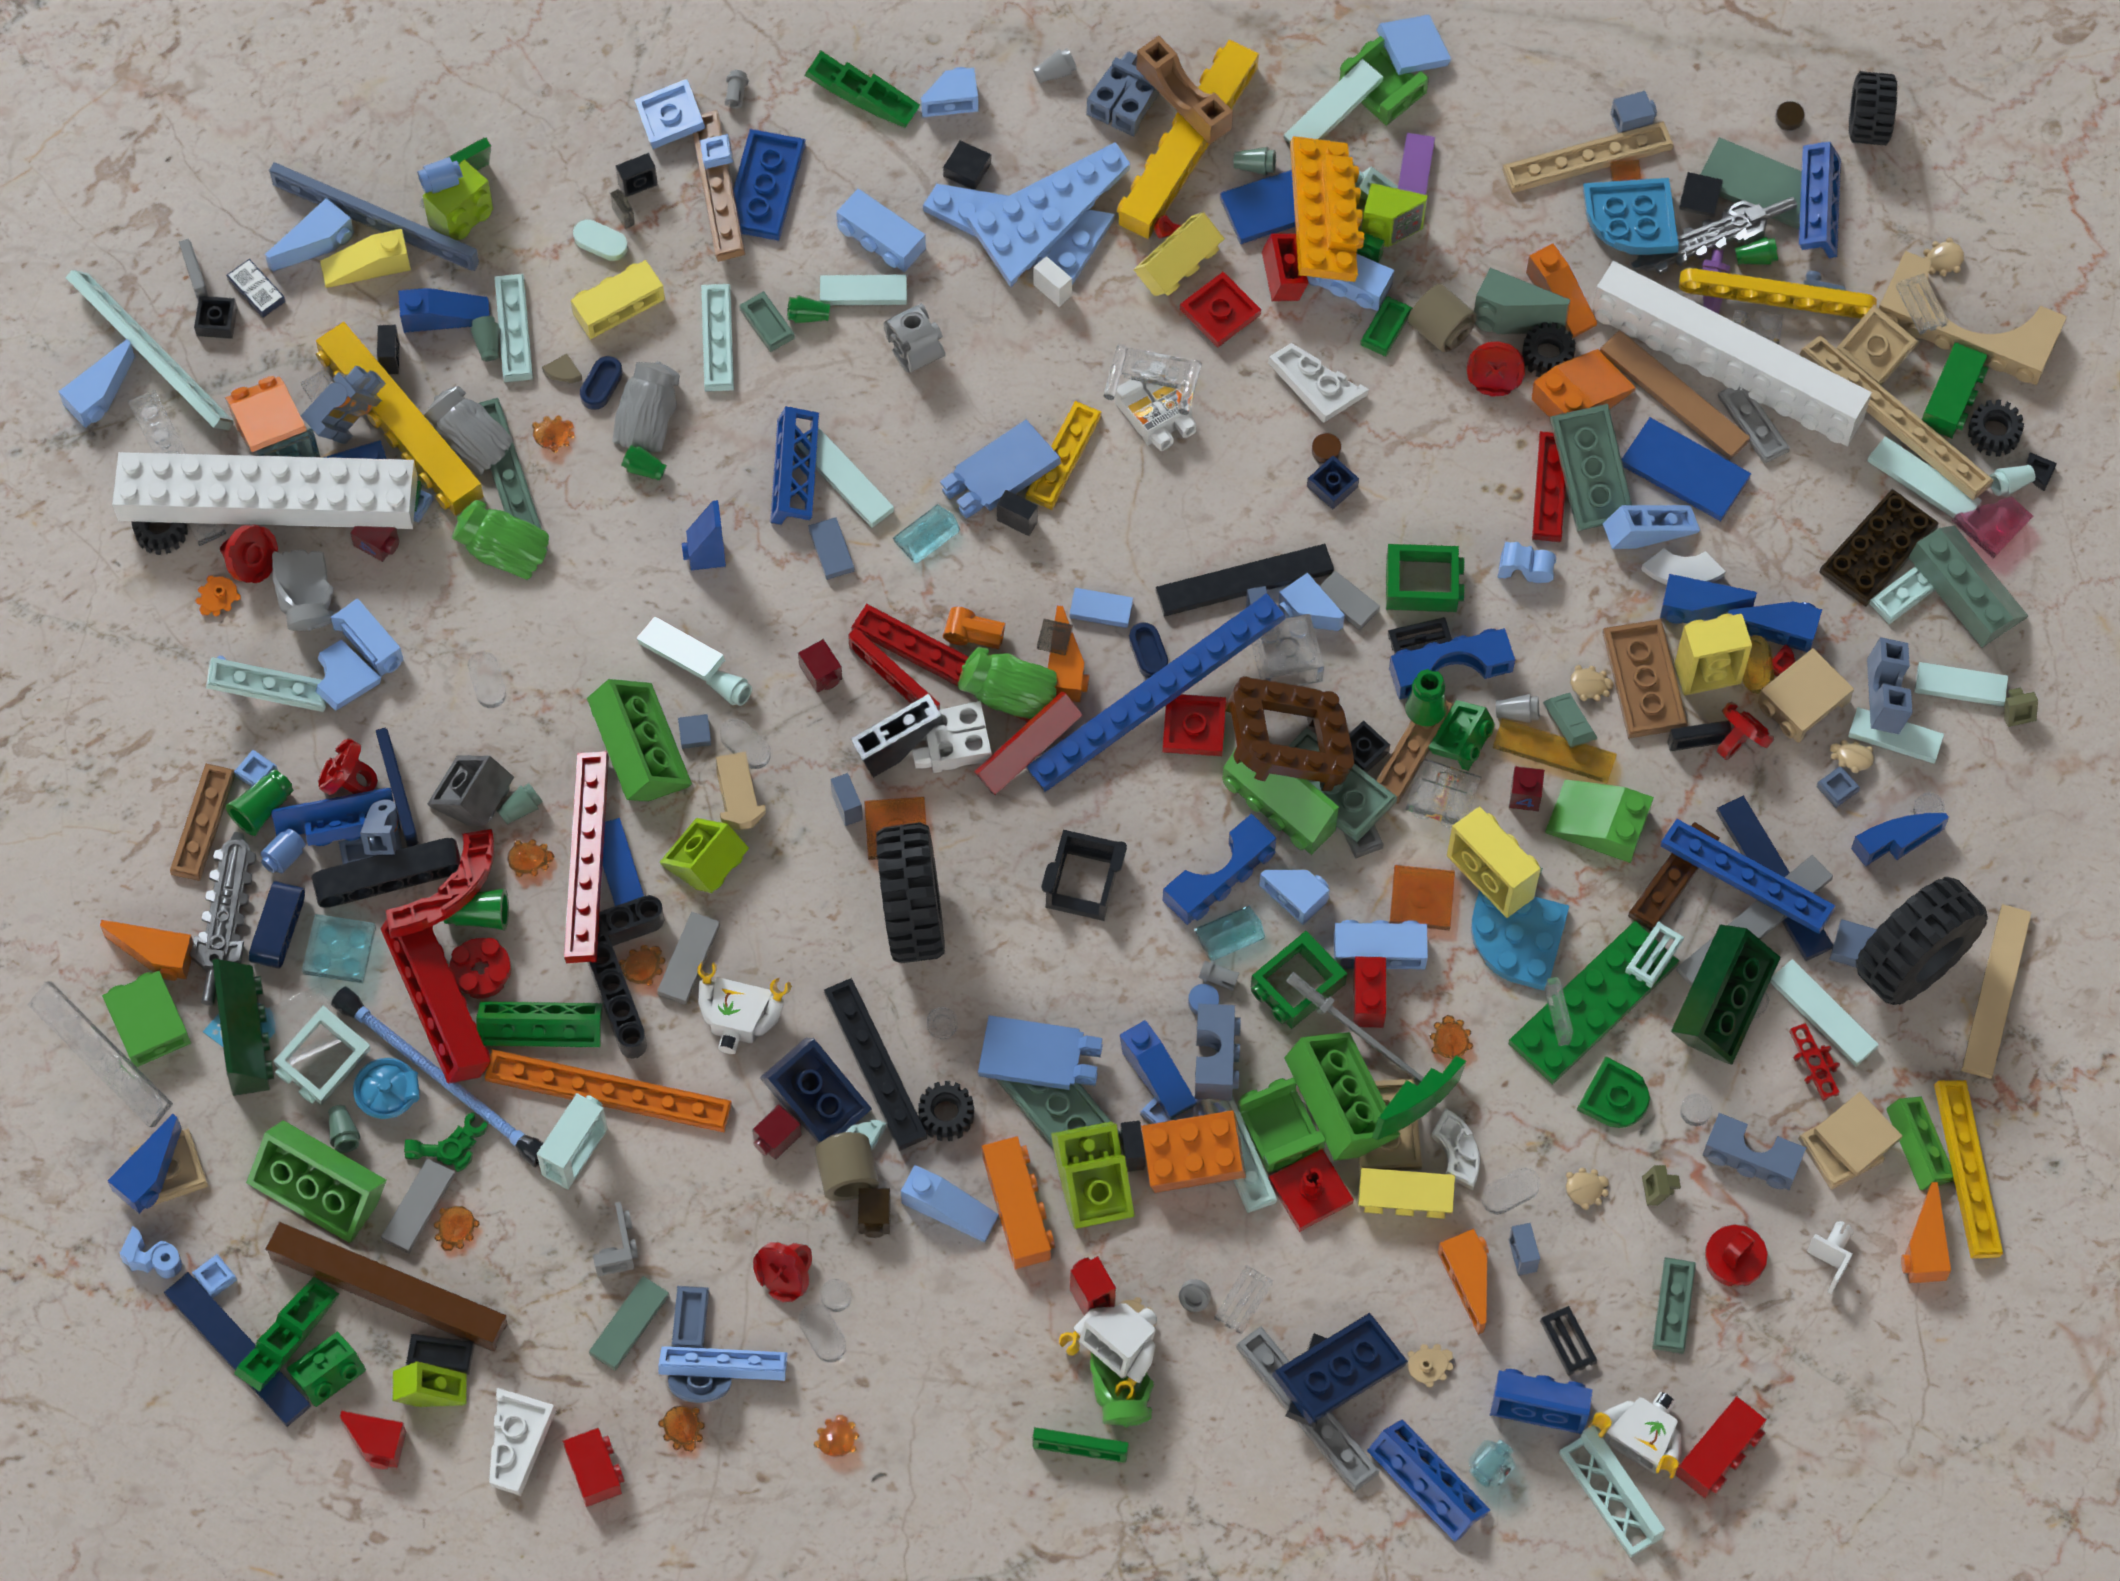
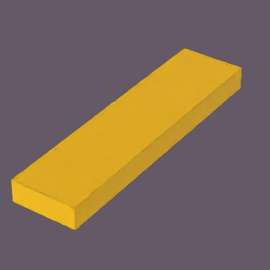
(1069, 446)

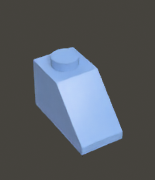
(951, 94)
(1307, 597)
(1296, 891)

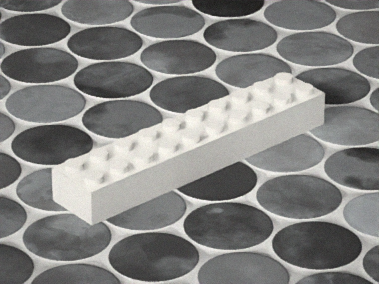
(1730, 353)
(265, 490)

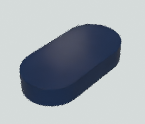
(601, 382)
(1147, 649)

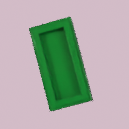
(1386, 326)

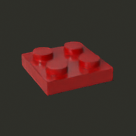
(1220, 309)
(1194, 725)

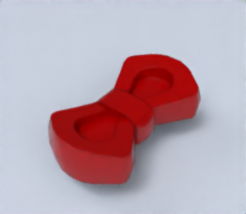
(1165, 227)

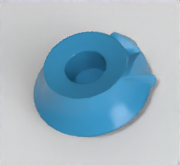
(386, 1088)

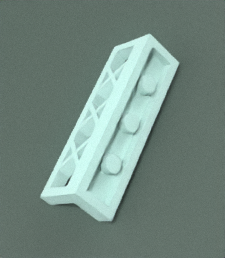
(1622, 1485)

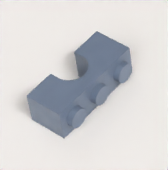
(1887, 699)
(1215, 1073)
(1774, 1166)

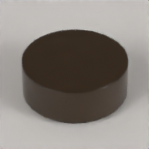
(1790, 115)

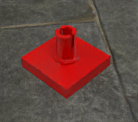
(1310, 1190)

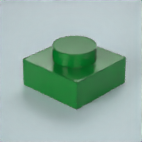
(1371, 248)

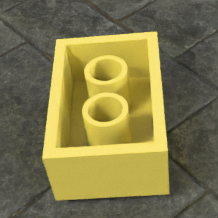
(1712, 653)
(1493, 861)

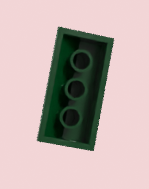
(1726, 993)
(242, 1027)

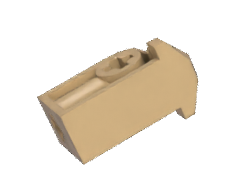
(737, 792)

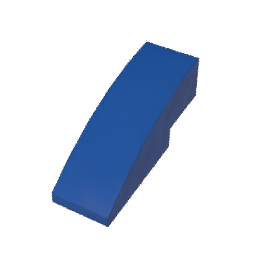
(1898, 836)

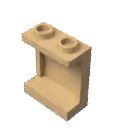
(1804, 695)

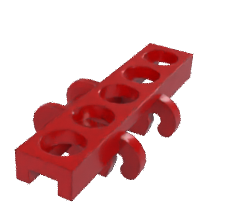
(1817, 1077)

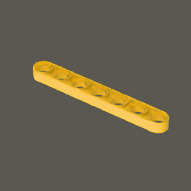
(1775, 293)

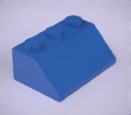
(1541, 1401)

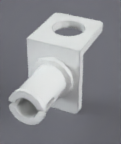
(1833, 1250)

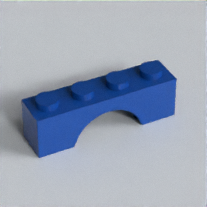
(1486, 653)
(1193, 893)

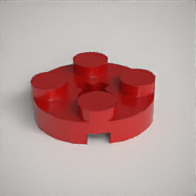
(485, 951)

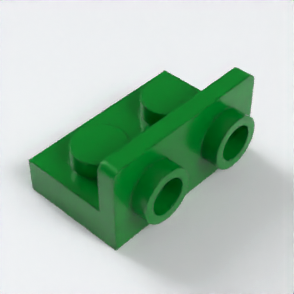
(1463, 733)
(326, 1369)

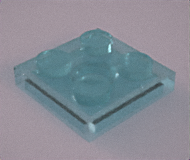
(339, 948)

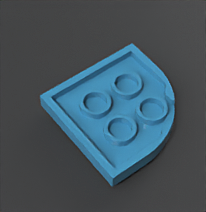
(1633, 215)
(1522, 944)

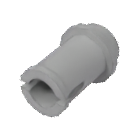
(736, 85)
(1218, 975)

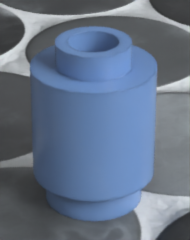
(439, 175)
(282, 851)

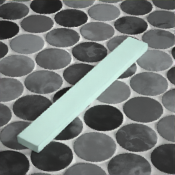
(150, 350)

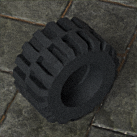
(1873, 108)

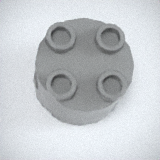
(914, 338)

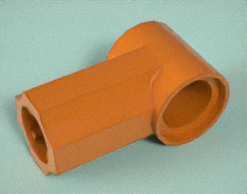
(966, 627)

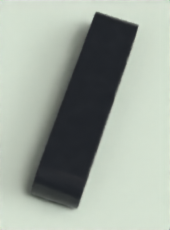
(386, 872)

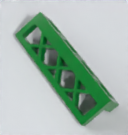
(536, 1025)

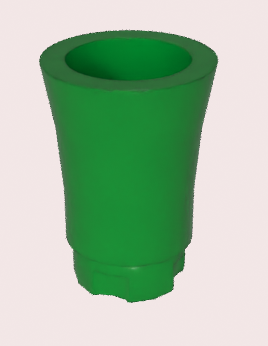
(1427, 700)
(256, 804)
(485, 910)

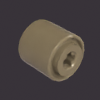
(1442, 318)
(846, 1165)

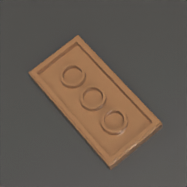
(1644, 678)

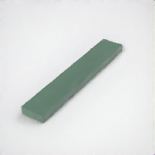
(509, 475)

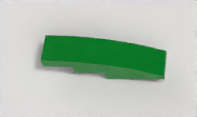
(859, 89)
(1416, 1101)
(286, 1333)

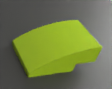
(1093, 1174)

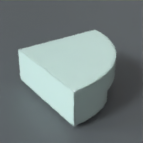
(872, 1129)

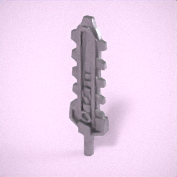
(1738, 222)
(224, 917)

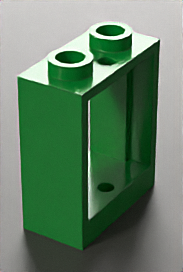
(1422, 599)
(1318, 959)

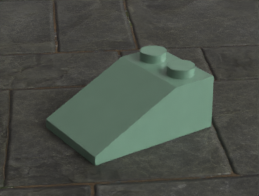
(1516, 306)

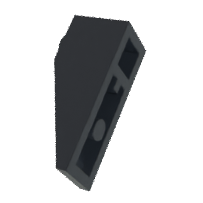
(897, 735)

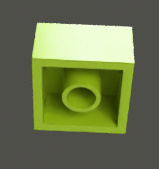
(461, 206)

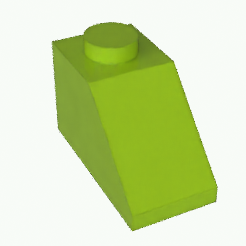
(428, 1386)

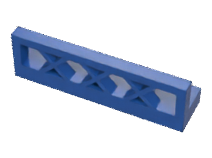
(1820, 198)
(784, 465)
(1425, 1481)

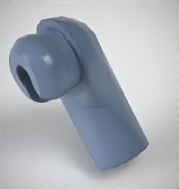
(1813, 278)

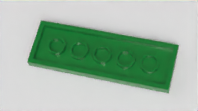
(1594, 1003)

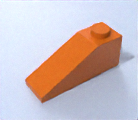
(1552, 272)
(1069, 666)
(153, 947)
(1927, 1250)
(1467, 1267)

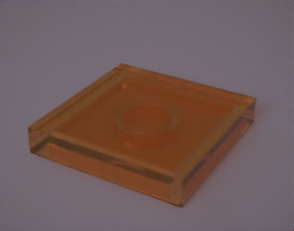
(891, 813)
(1422, 896)

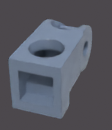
(379, 828)

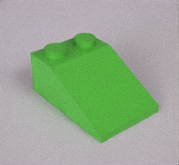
(1600, 817)

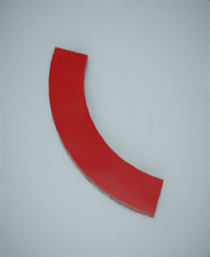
(453, 893)

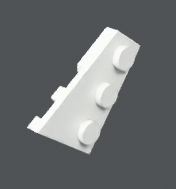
(1316, 385)
(519, 1434)

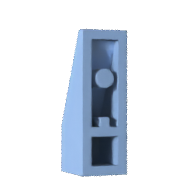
(314, 236)
(96, 388)
(1649, 524)
(947, 1204)

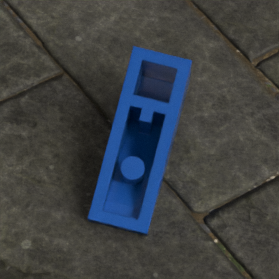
(439, 309)
(705, 540)
(1696, 599)
(1783, 623)
(1156, 1069)
(144, 1173)

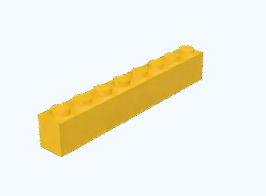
(1183, 145)
(404, 424)

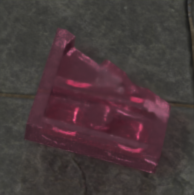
(1994, 524)

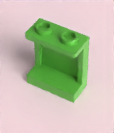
(1396, 91)
(146, 1018)
(1279, 1125)

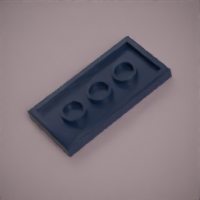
(1339, 1368)

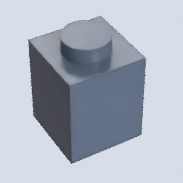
(1633, 111)

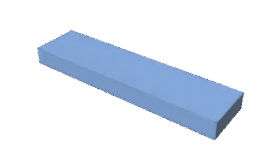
(722, 1363)

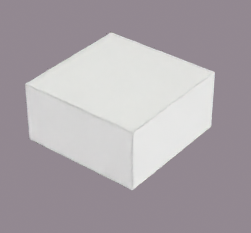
(1052, 281)

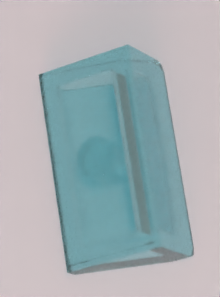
(927, 533)
(1230, 933)

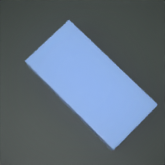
(1101, 607)

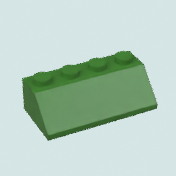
(638, 739)
(1287, 802)
(1338, 1093)
(315, 1180)

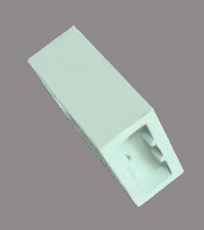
(344, 1034)
(572, 1140)

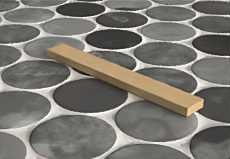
(1903, 422)

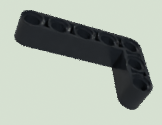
(611, 971)

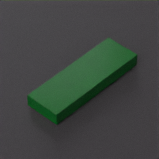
(1080, 1445)

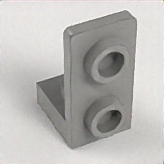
(613, 1260)

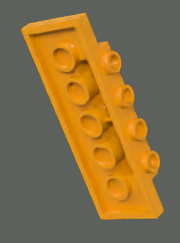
(1326, 208)

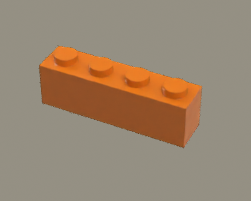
(1016, 1202)

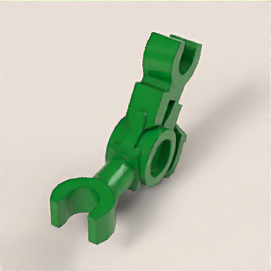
(452, 1149)

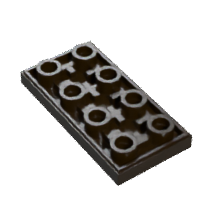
(1878, 547)

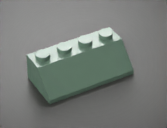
(1967, 584)

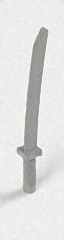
(1325, 1005)

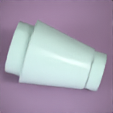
(2011, 479)
(731, 687)

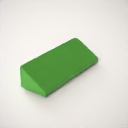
(1920, 1142)

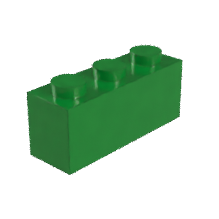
(1955, 390)

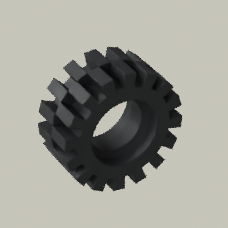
(1547, 335)
(1994, 442)
(159, 541)
(946, 1128)

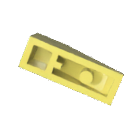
(367, 259)

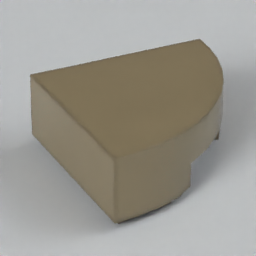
(562, 370)

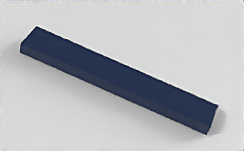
(1756, 845)
(233, 1345)

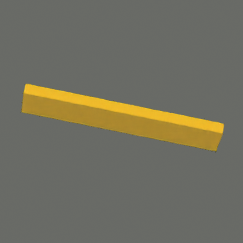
(1968, 1169)

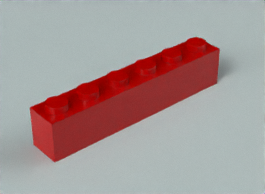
(439, 1004)

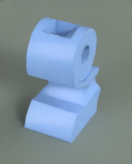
(1535, 565)
(161, 1256)

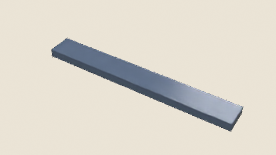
(375, 216)

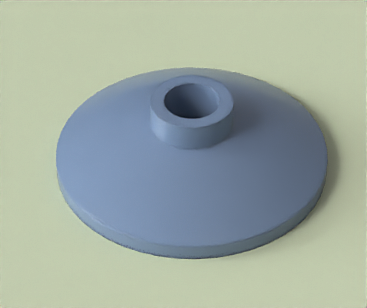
(698, 1388)

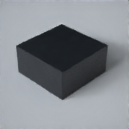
(967, 165)
(636, 175)
(1701, 194)
(215, 317)
(388, 348)
(1017, 512)
(1367, 746)
(1132, 1145)

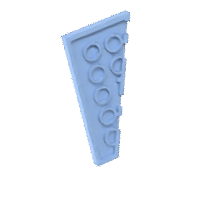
(1037, 216)
(1069, 252)

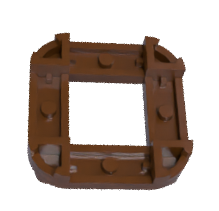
(1322, 711)

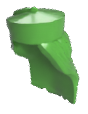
(501, 539)
(1008, 683)
(1118, 1409)

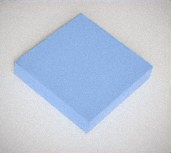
(1414, 44)
(670, 114)

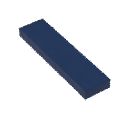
(397, 787)

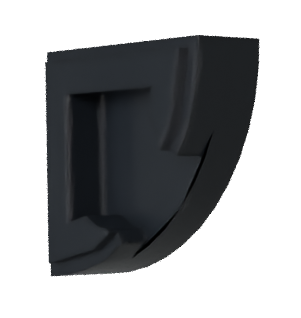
(2043, 470)

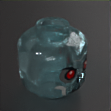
(1491, 1462)

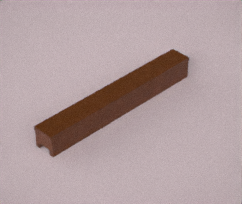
(386, 1286)

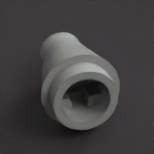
(1055, 66)
(1520, 708)

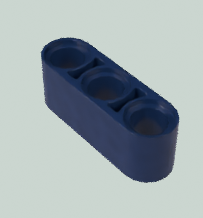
(277, 924)

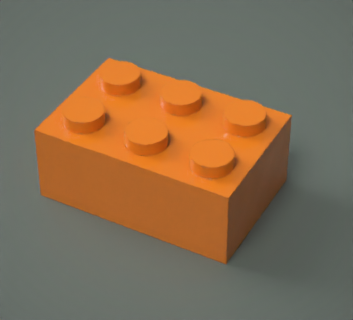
(1193, 1151)

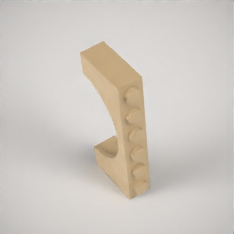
(2015, 352)

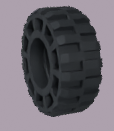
(910, 892)
(1921, 940)

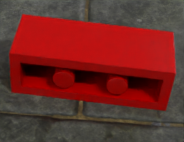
(1722, 1448)

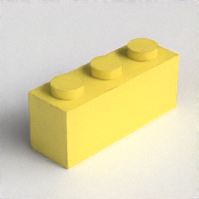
(1179, 255)
(617, 299)
(1406, 1192)

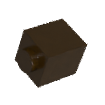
(874, 1211)

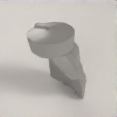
(646, 407)
(468, 429)
(303, 589)

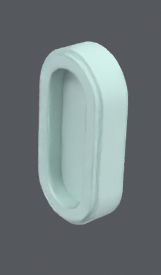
(600, 240)

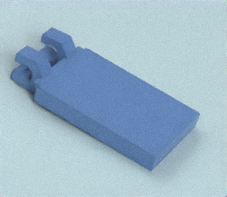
(1002, 465)
(1037, 1053)

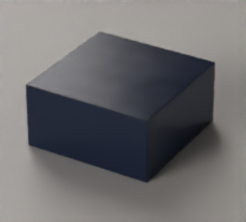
(1333, 482)

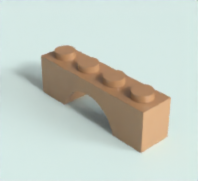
(1164, 71)

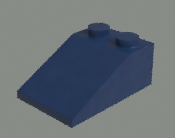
(815, 1091)

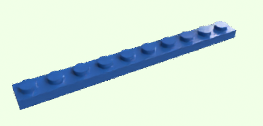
(1155, 692)

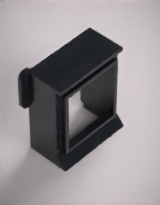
(1087, 847)

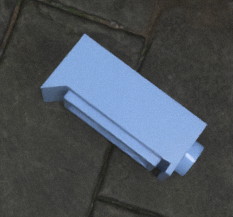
(368, 637)

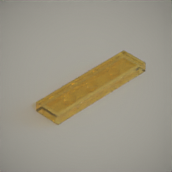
(1554, 751)

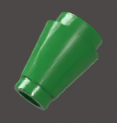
(1757, 252)
(807, 310)
(642, 463)

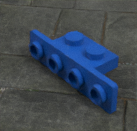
(329, 818)

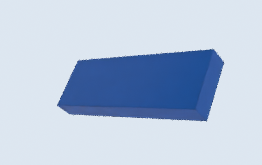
(619, 865)

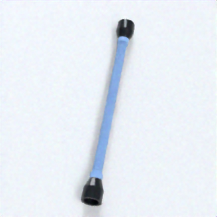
(350, 1005)

